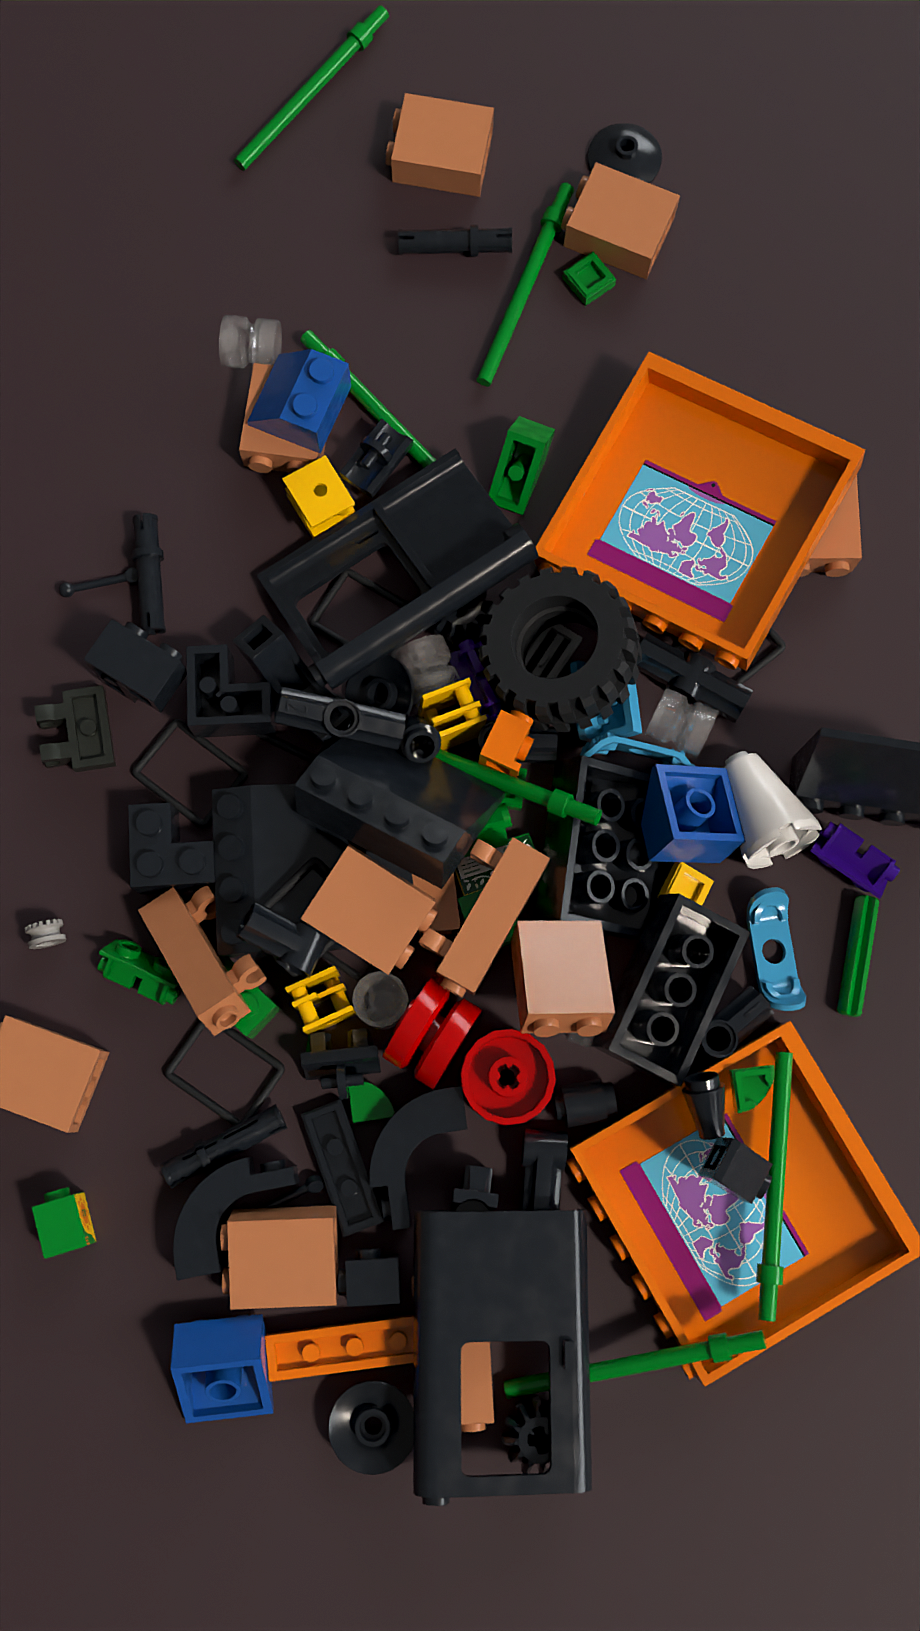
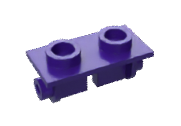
(469, 666)
(838, 849)

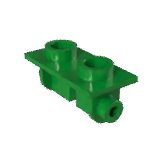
(125, 961)

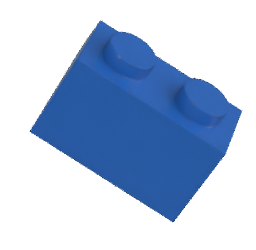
(302, 398)
(690, 815)
(221, 1368)

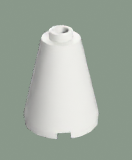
(768, 812)

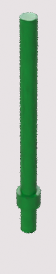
(358, 39)
(551, 225)
(370, 402)
(556, 801)
(770, 1272)
(717, 1347)

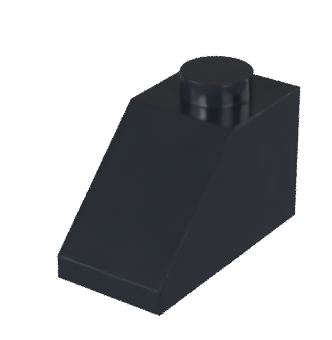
(737, 1170)

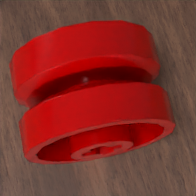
(430, 1032)
(532, 1072)

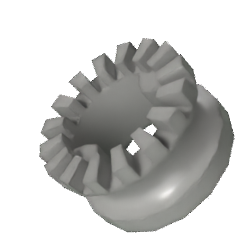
(45, 935)

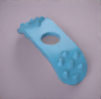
(610, 742)
(769, 921)

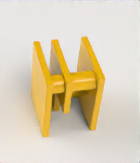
(318, 496)
(469, 711)
(305, 1002)

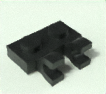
(87, 727)

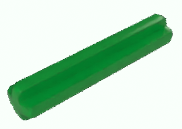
(858, 956)

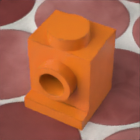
(507, 742)

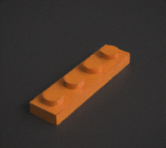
(340, 1348)

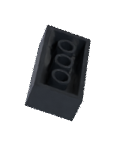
(671, 988)

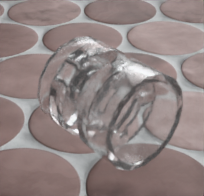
(264, 340)
(428, 665)
(681, 722)
(380, 1000)

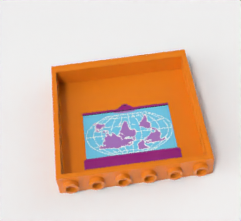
(700, 508)
(703, 1245)

